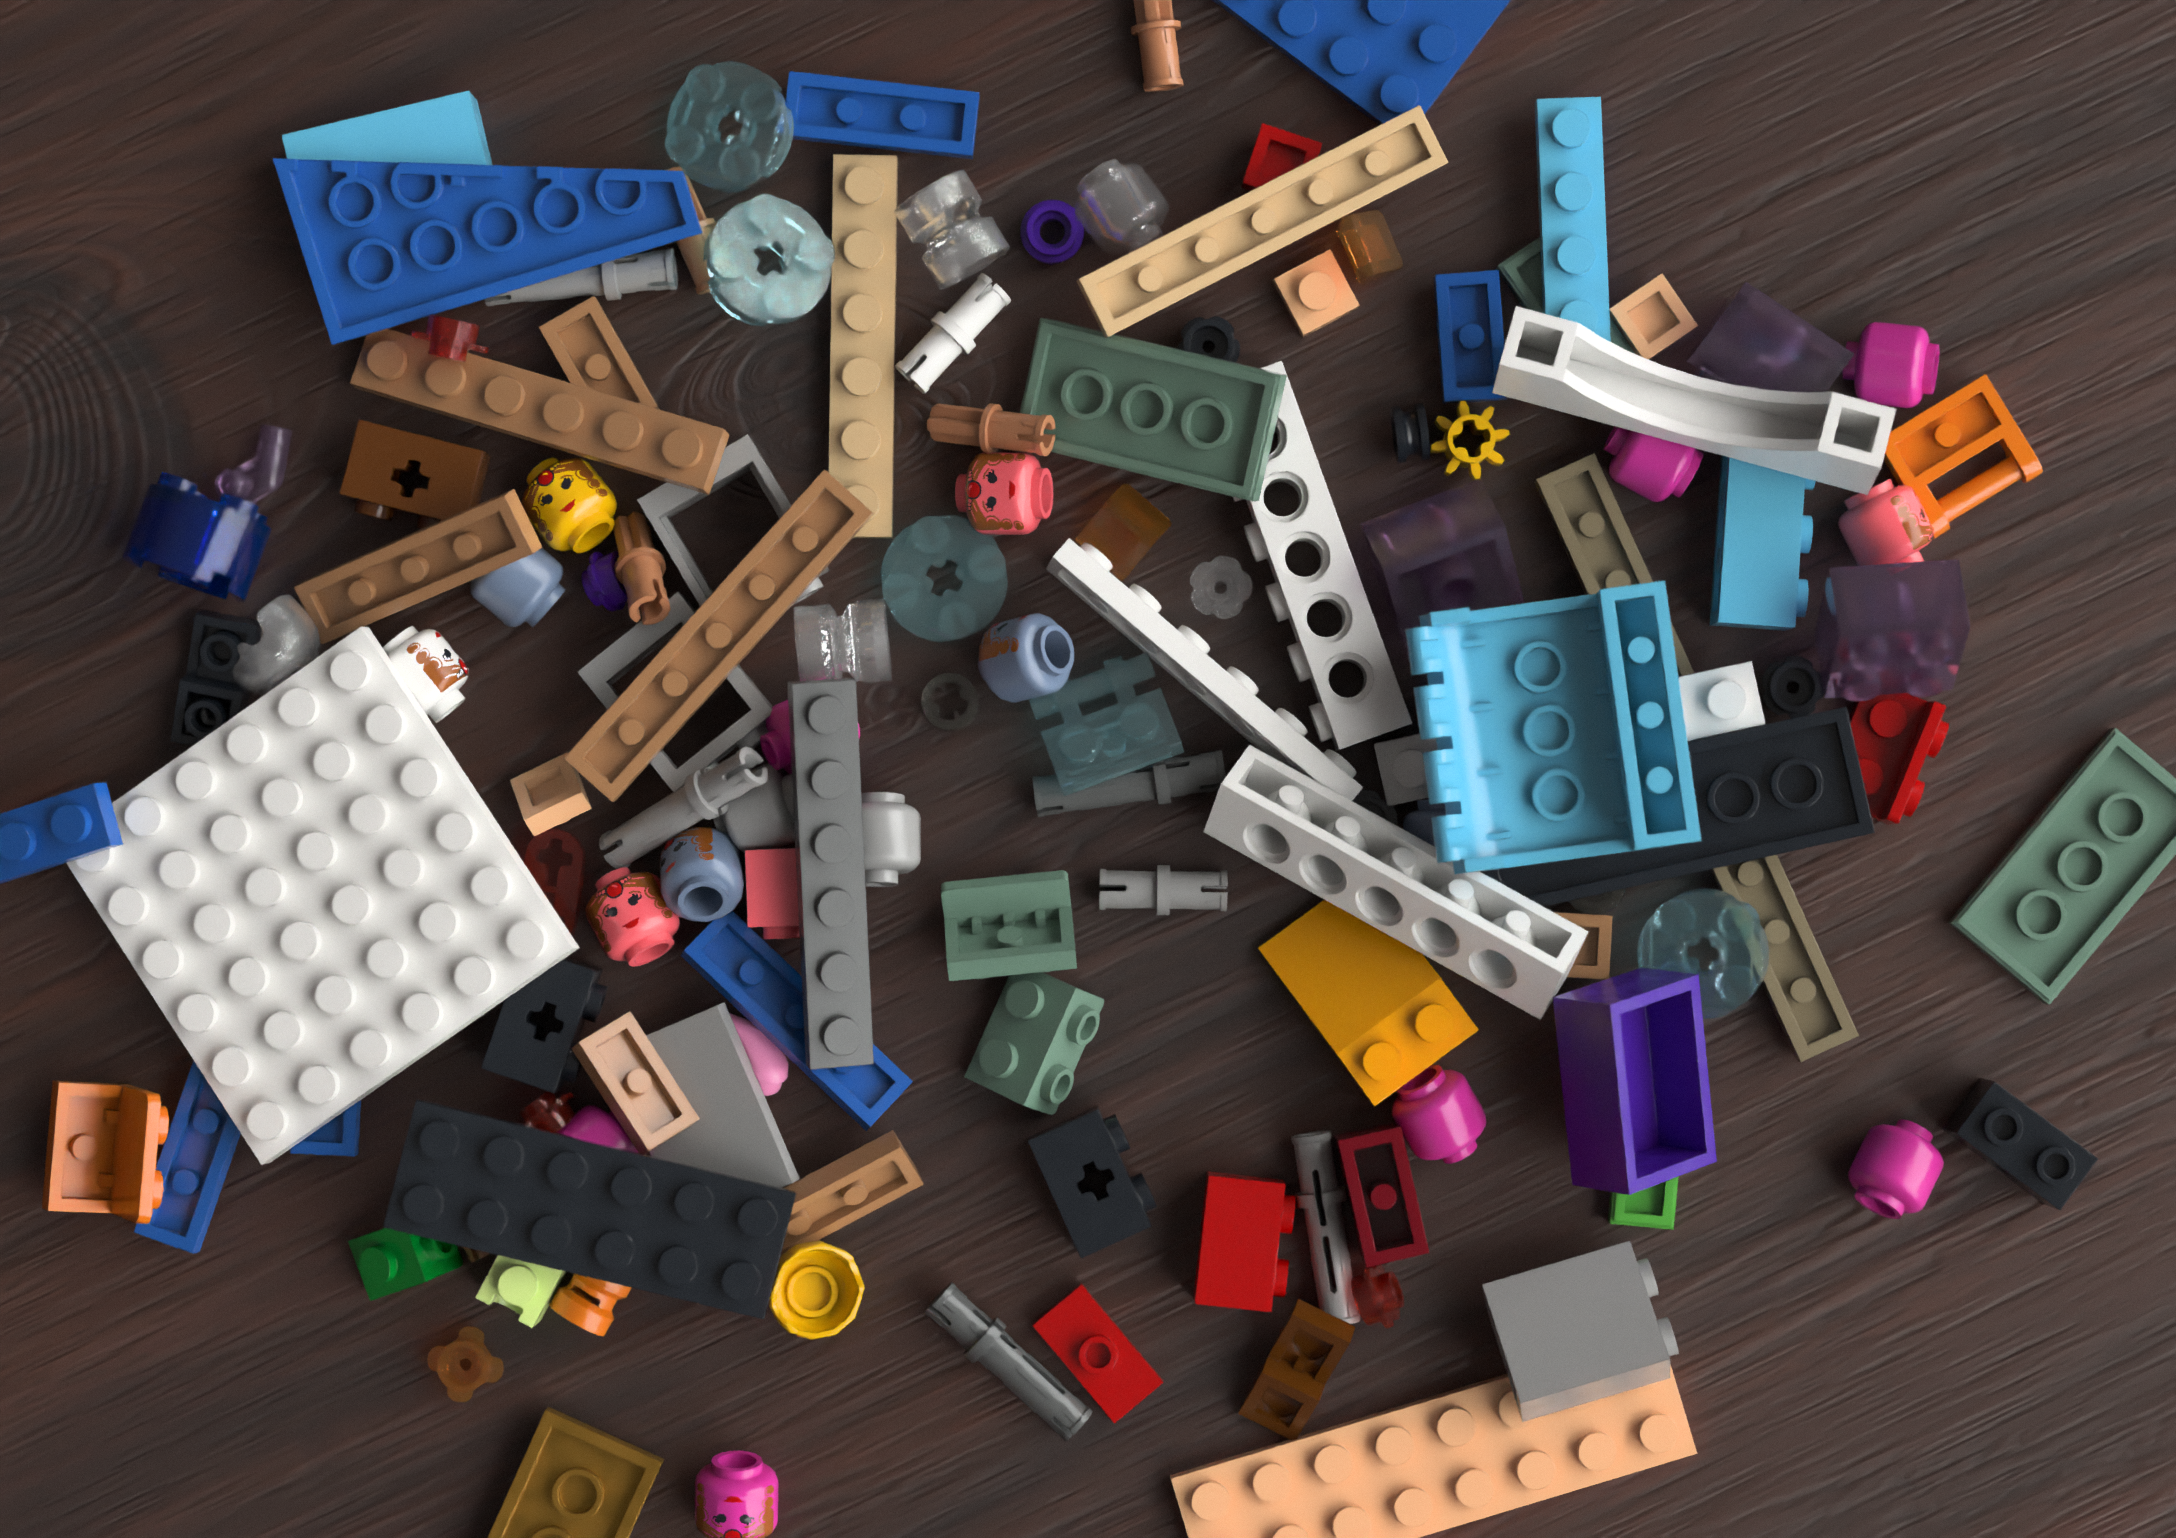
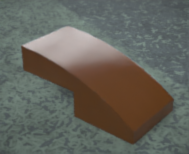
(1296, 1370)

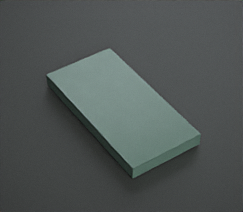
(1154, 408)
(2075, 868)

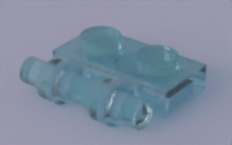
(1112, 739)

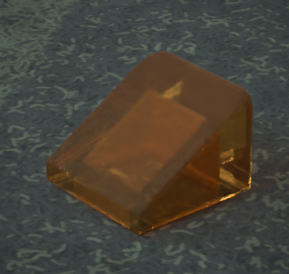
(1369, 245)
(1125, 529)

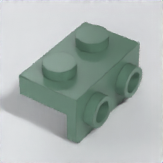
(1008, 925)
(1035, 1040)

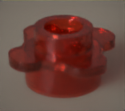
(450, 338)
(549, 1112)
(1378, 1296)

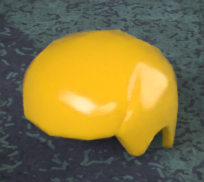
(816, 1290)

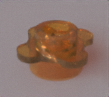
(447, 1363)

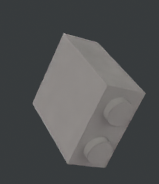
(1579, 1330)

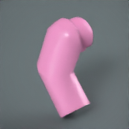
(766, 1059)

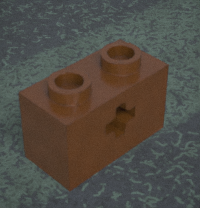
(384, 453)

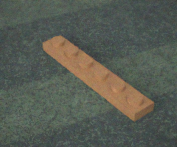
(542, 410)
(718, 636)

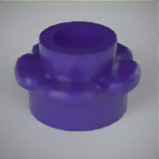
(601, 582)

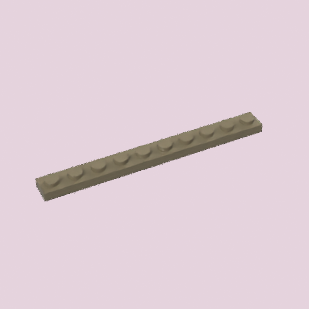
(1797, 973)

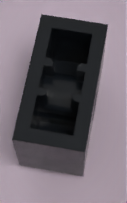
(516, 1042)
(2020, 1143)
(1090, 1218)

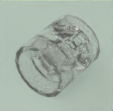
(952, 230)
(843, 643)

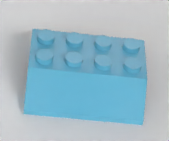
(1554, 729)

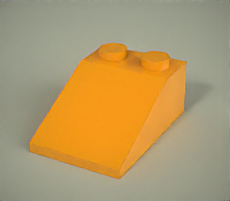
(1367, 997)

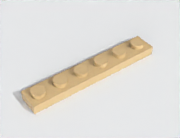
(1262, 221)
(864, 333)

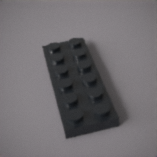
(1754, 798)
(589, 1209)

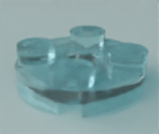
(695, 118)
(802, 253)
(908, 589)
(1729, 926)

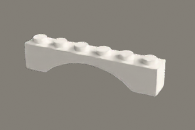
(1797, 433)

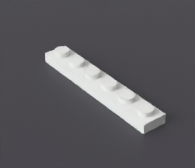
(1185, 658)
(1711, 701)

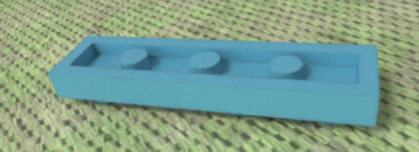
(1572, 211)

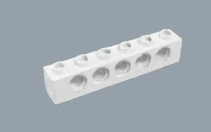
(1379, 703)
(1394, 881)

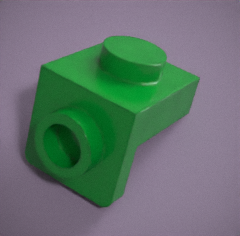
(400, 1260)

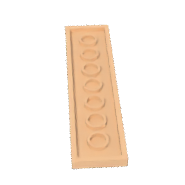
(1431, 1465)

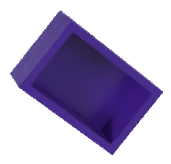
(1635, 1080)

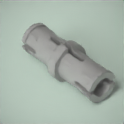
(1163, 890)

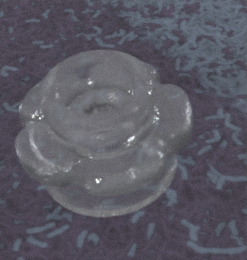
(1220, 570)

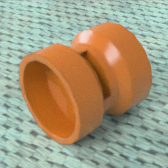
(582, 1306)

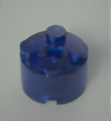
(197, 539)

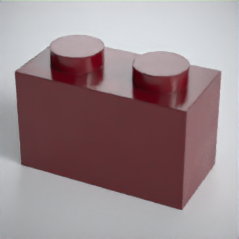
(1381, 1194)

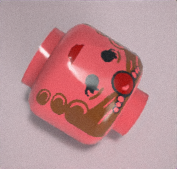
(1005, 493)
(1886, 525)
(631, 917)

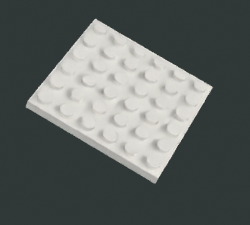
(319, 896)

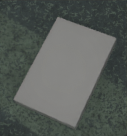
(735, 1121)

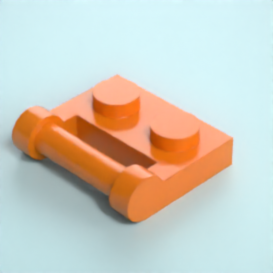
(1951, 435)

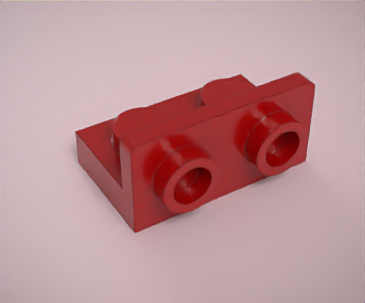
(1892, 743)

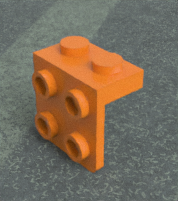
(104, 1150)

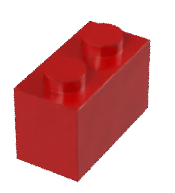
(1241, 1242)

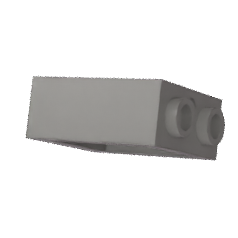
(672, 499)
(640, 643)

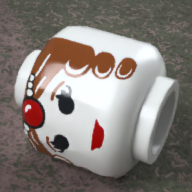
(429, 670)

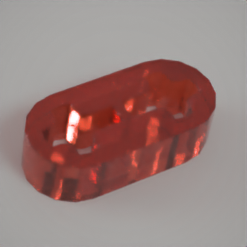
(569, 877)

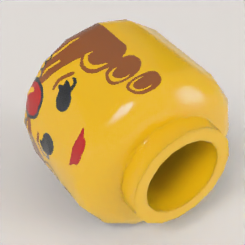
(569, 504)

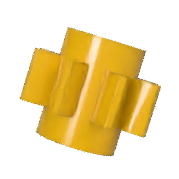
(1478, 426)

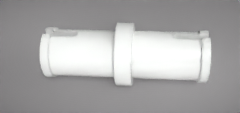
(953, 333)

